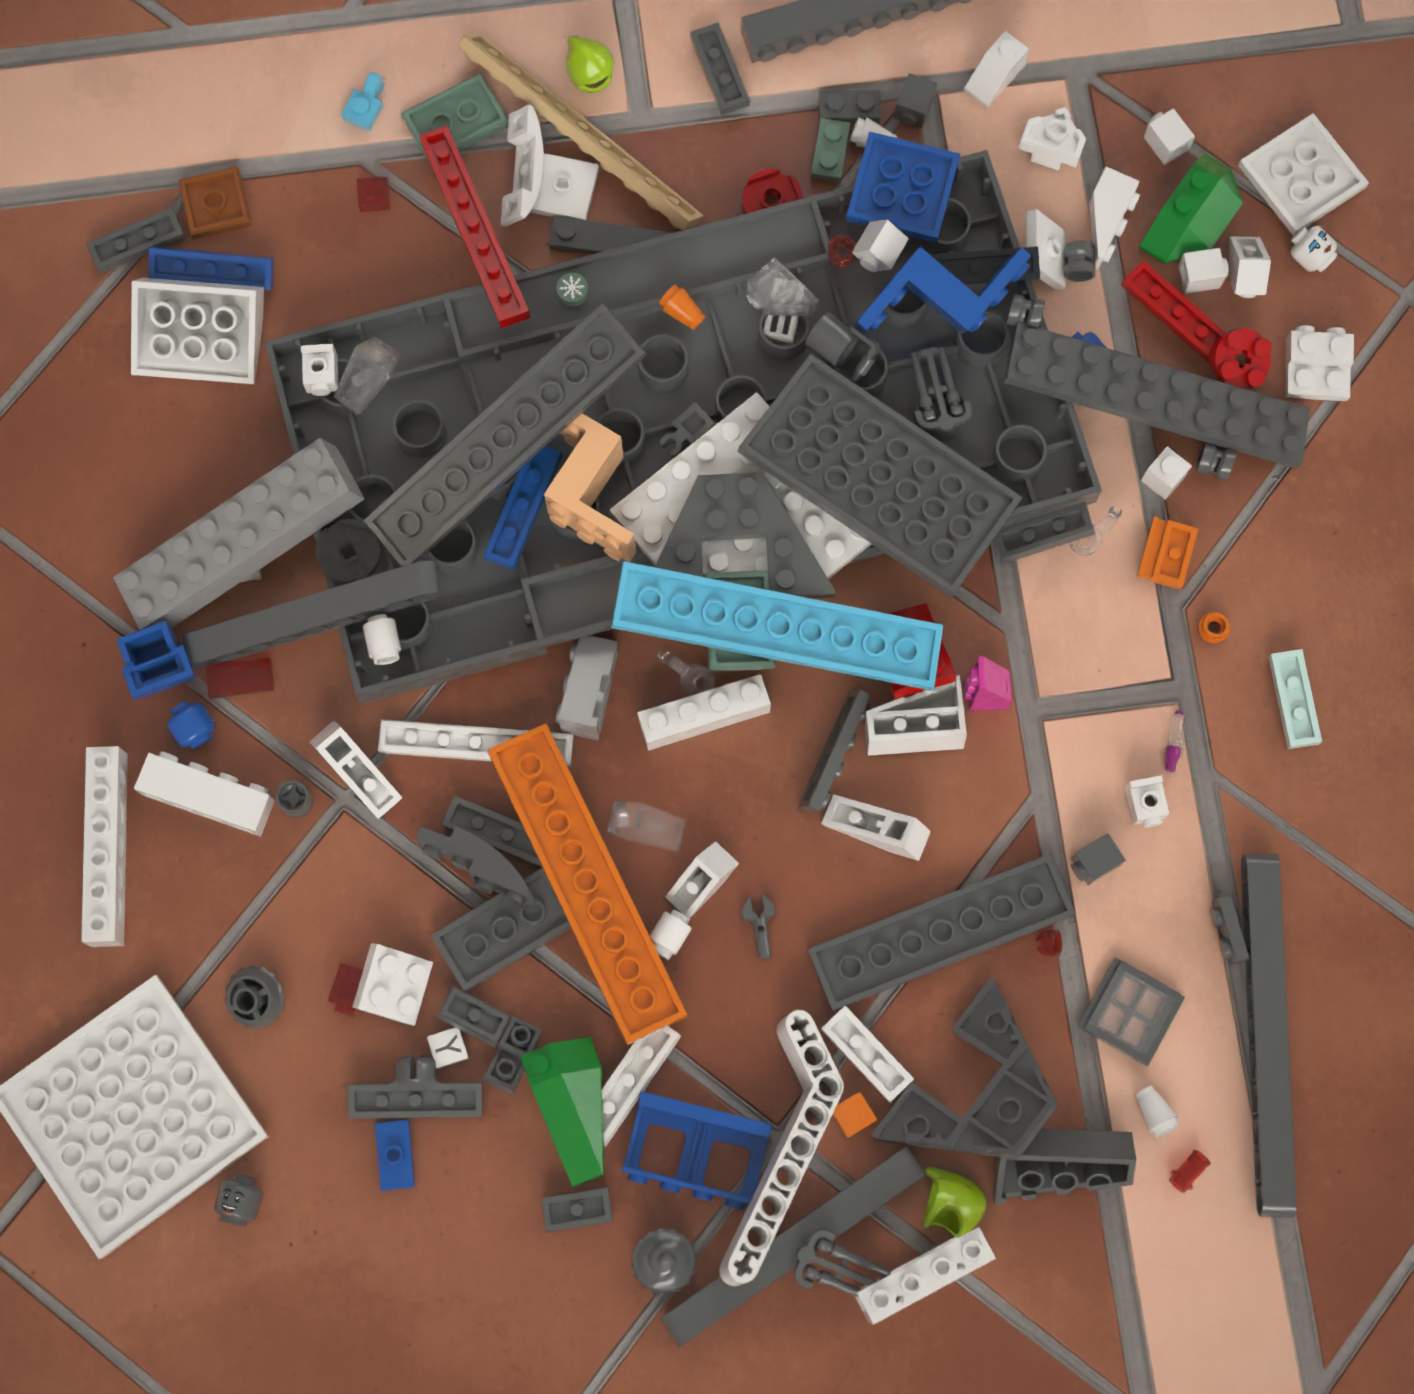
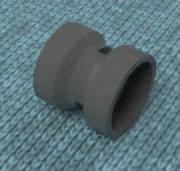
(1079, 259)
(1018, 310)
(1209, 458)
(290, 794)

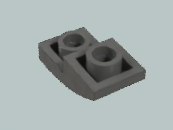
(507, 1064)

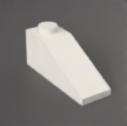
(355, 769)
(877, 826)

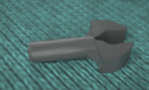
(760, 924)

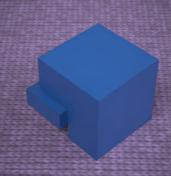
(154, 660)

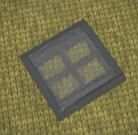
(1131, 1011)

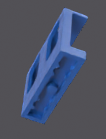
(702, 1129)

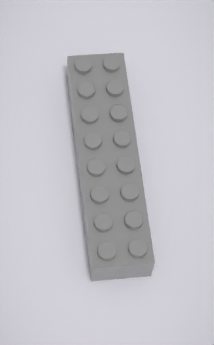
(239, 536)

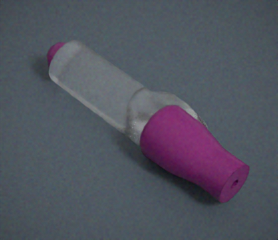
(1175, 742)

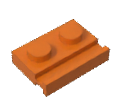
(1167, 553)

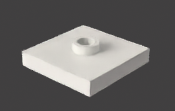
(566, 187)
(1050, 242)

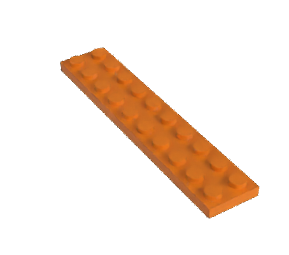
(587, 884)

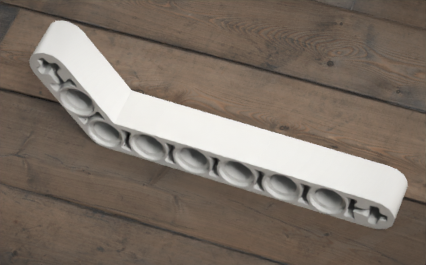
(783, 1156)

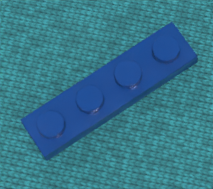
(211, 267)
(522, 508)

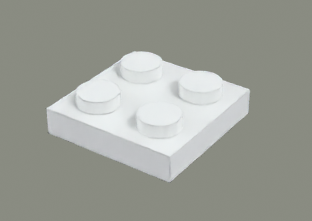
(392, 984)

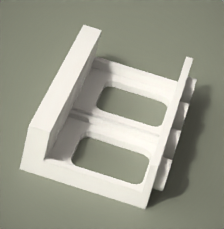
(924, 1275)

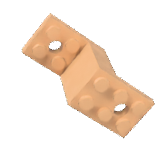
(581, 481)

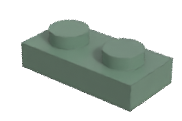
(830, 150)

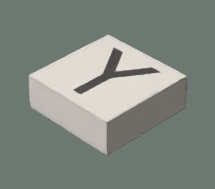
(447, 1047)

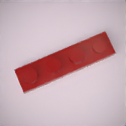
(1172, 309)

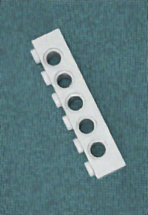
(104, 847)

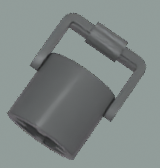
(836, 340)

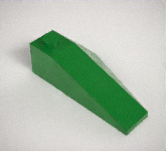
(568, 1092)

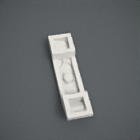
(528, 171)

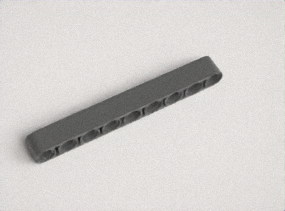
(313, 614)
(834, 1215)

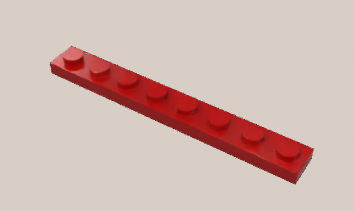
(474, 227)

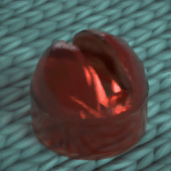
(1050, 943)

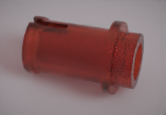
(1189, 1171)

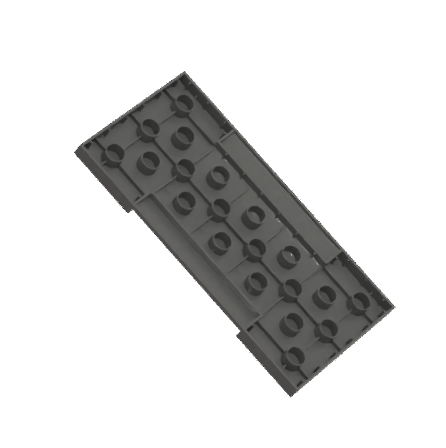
(462, 361)

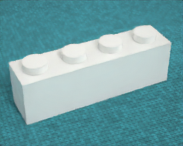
(704, 712)
(204, 793)

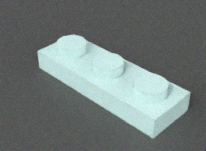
(1295, 699)

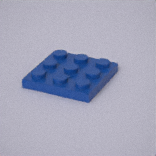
(903, 184)

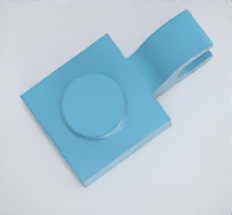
(364, 106)

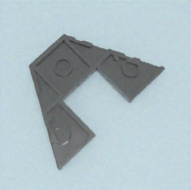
(744, 509)
(1006, 1111)

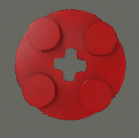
(769, 182)
(1256, 354)

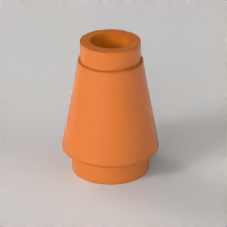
(681, 307)

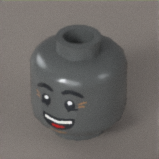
(238, 1200)

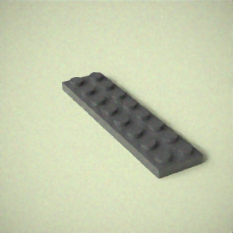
(941, 932)

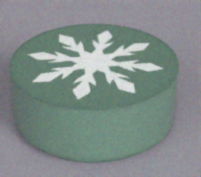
(572, 289)

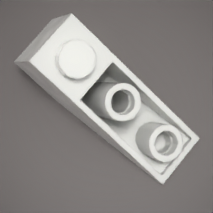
(1107, 208)

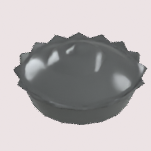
(256, 988)
(664, 1261)

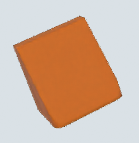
(854, 1114)

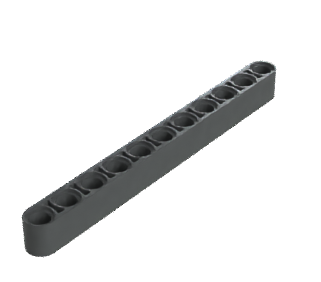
(1268, 1036)

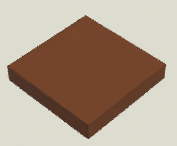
(215, 202)

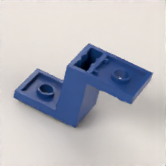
(944, 291)

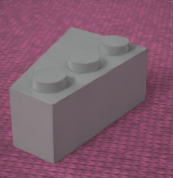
(587, 687)

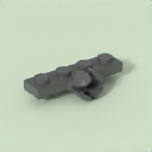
(415, 1094)

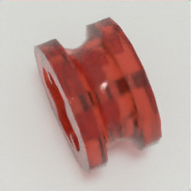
(834, 257)

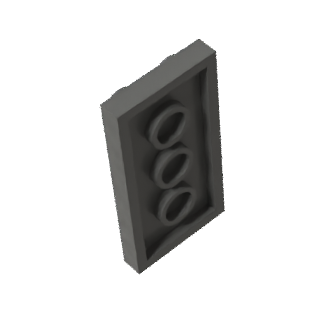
(500, 933)

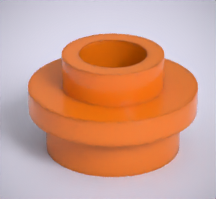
(1220, 621)

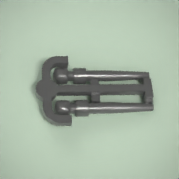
(927, 419)
(807, 1254)

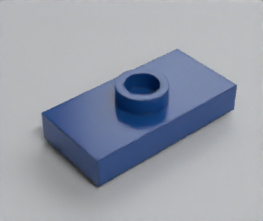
(395, 1155)

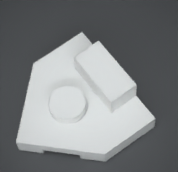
(1053, 140)

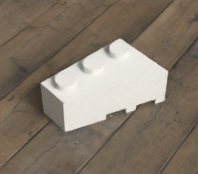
(918, 723)

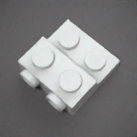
(1318, 364)

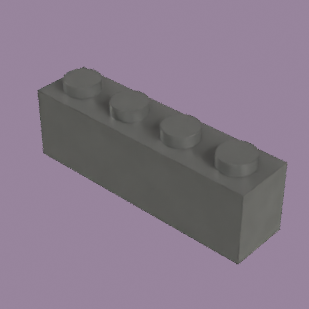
(1066, 1161)

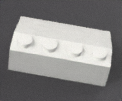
(196, 330)

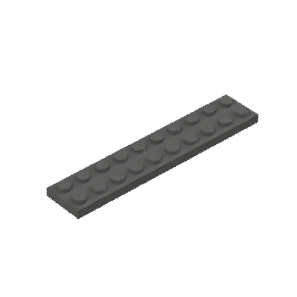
(1157, 395)
(505, 436)

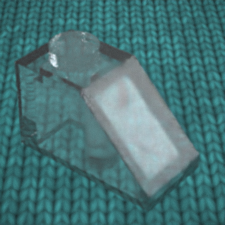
(780, 292)
(366, 374)
(646, 825)

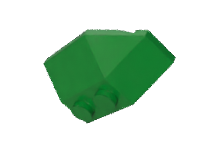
(1195, 212)

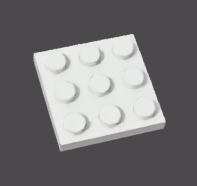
(1303, 174)

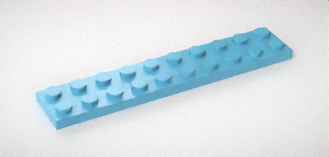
(777, 626)

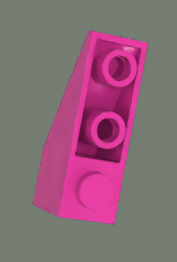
(987, 686)

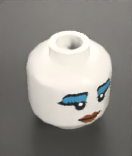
(1313, 248)

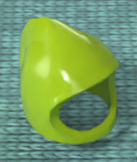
(588, 63)
(953, 1202)

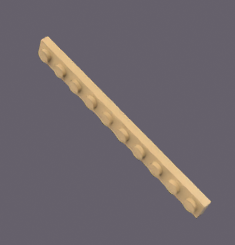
(579, 129)

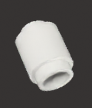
(382, 639)
(670, 933)

